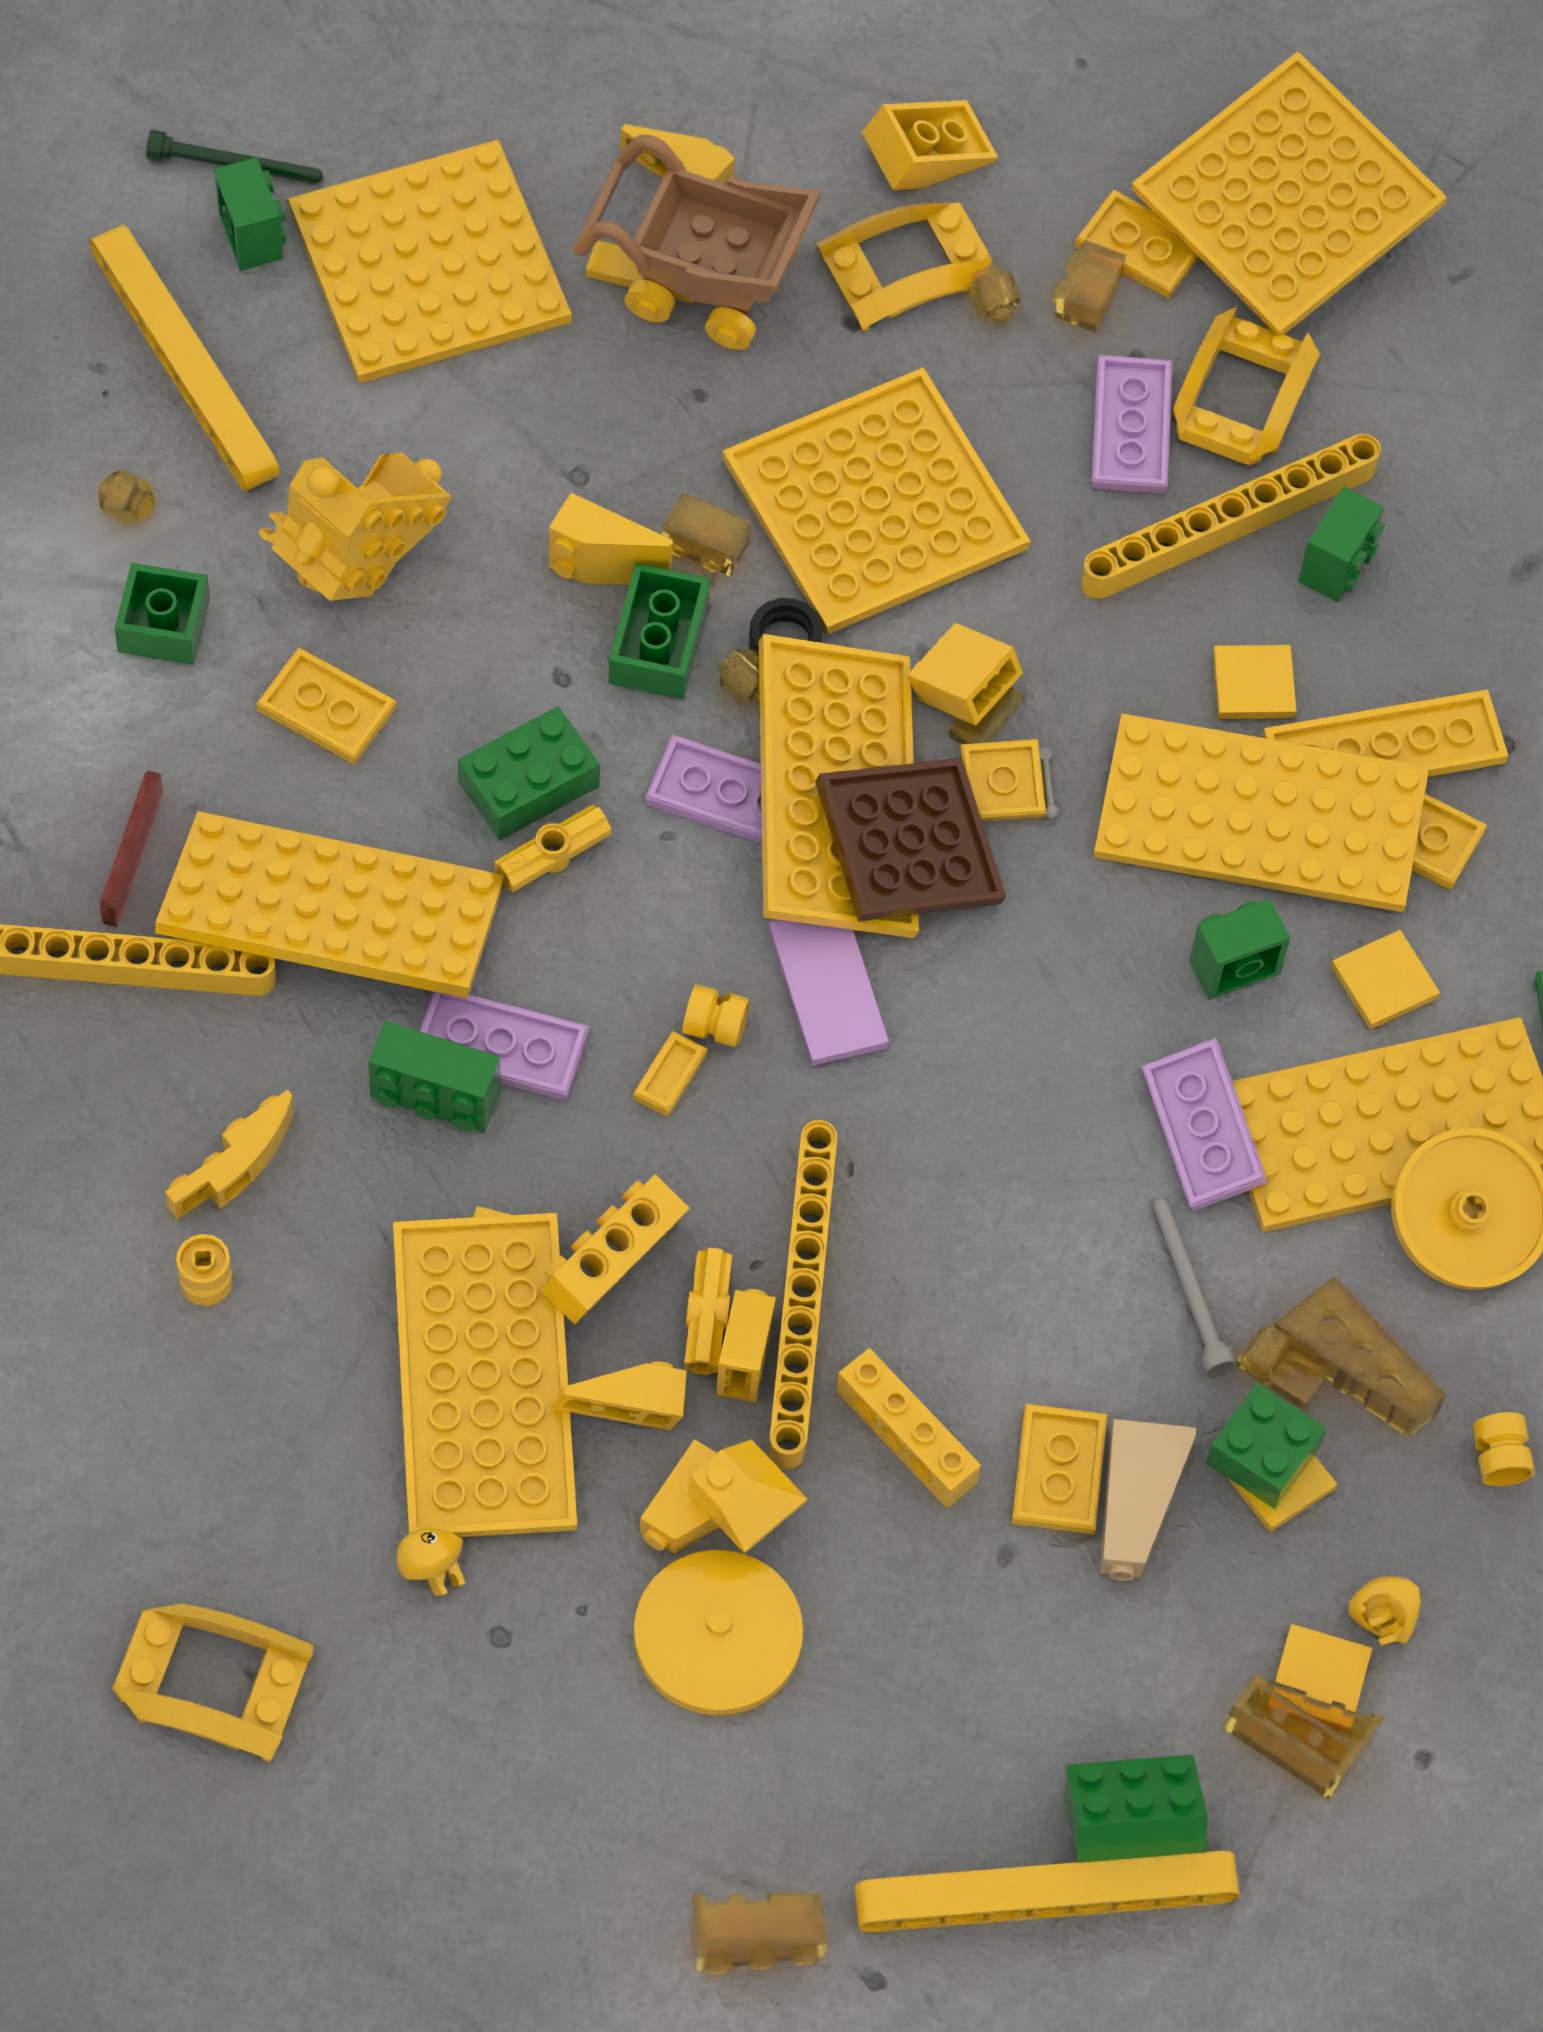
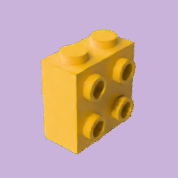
(965, 673)

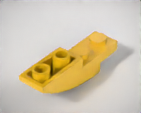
(247, 1151)

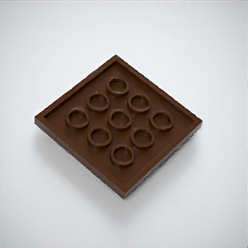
(910, 839)

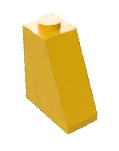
(745, 1345)
(673, 1515)

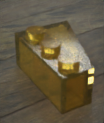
(1300, 1733)
(757, 1931)

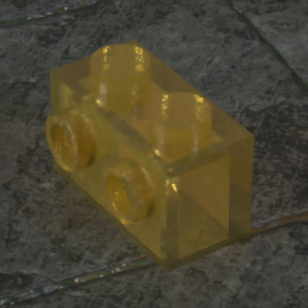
(1089, 285)
(707, 534)

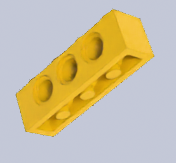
(575, 1291)
(908, 1428)

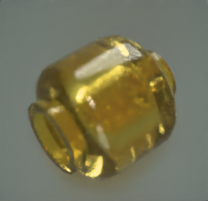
(994, 294)
(127, 497)
(741, 676)

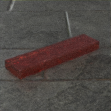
(131, 848)

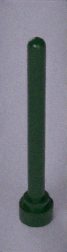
(163, 146)

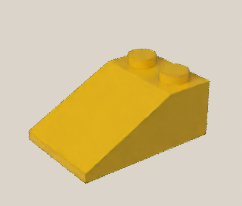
(927, 142)
(601, 545)

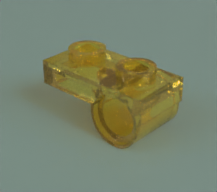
(1278, 1366)

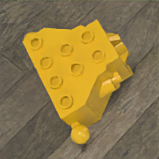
(351, 536)

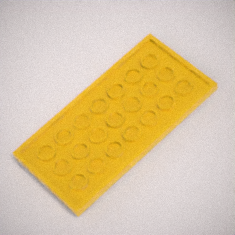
(818, 715)
(1262, 812)
(330, 904)
(1347, 1124)
(482, 1376)

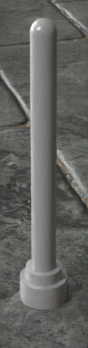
(1216, 1357)

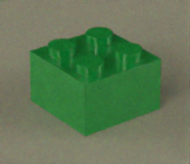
(249, 213)
(1342, 545)
(162, 613)
(1239, 948)
(1266, 1445)

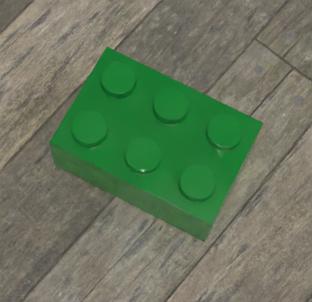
(659, 630)
(528, 773)
(434, 1077)
(1135, 1808)

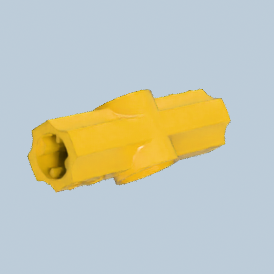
(571, 835)
(708, 1311)

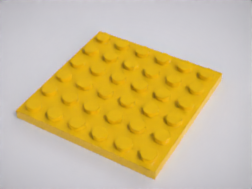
(1289, 194)
(429, 261)
(875, 500)

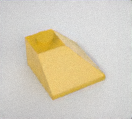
(744, 1493)

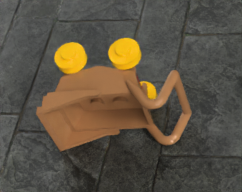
(704, 242)

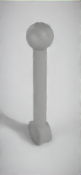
(1051, 809)

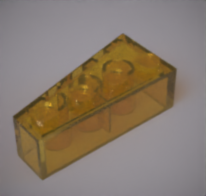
(1361, 1357)

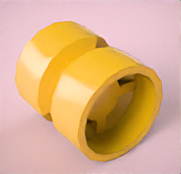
(716, 1015)
(204, 1269)
(1503, 1455)

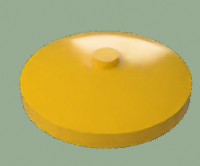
(1470, 1208)
(718, 1632)

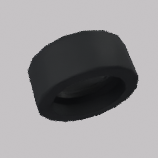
(784, 610)

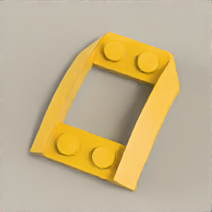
(860, 284)
(1261, 347)
(269, 1699)

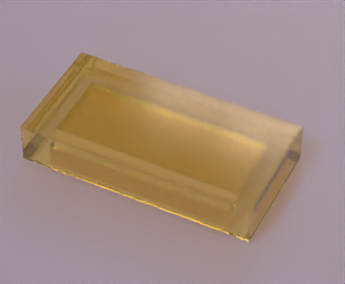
(991, 723)

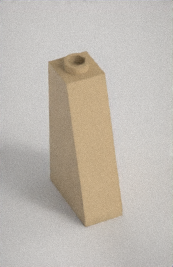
(1140, 1485)

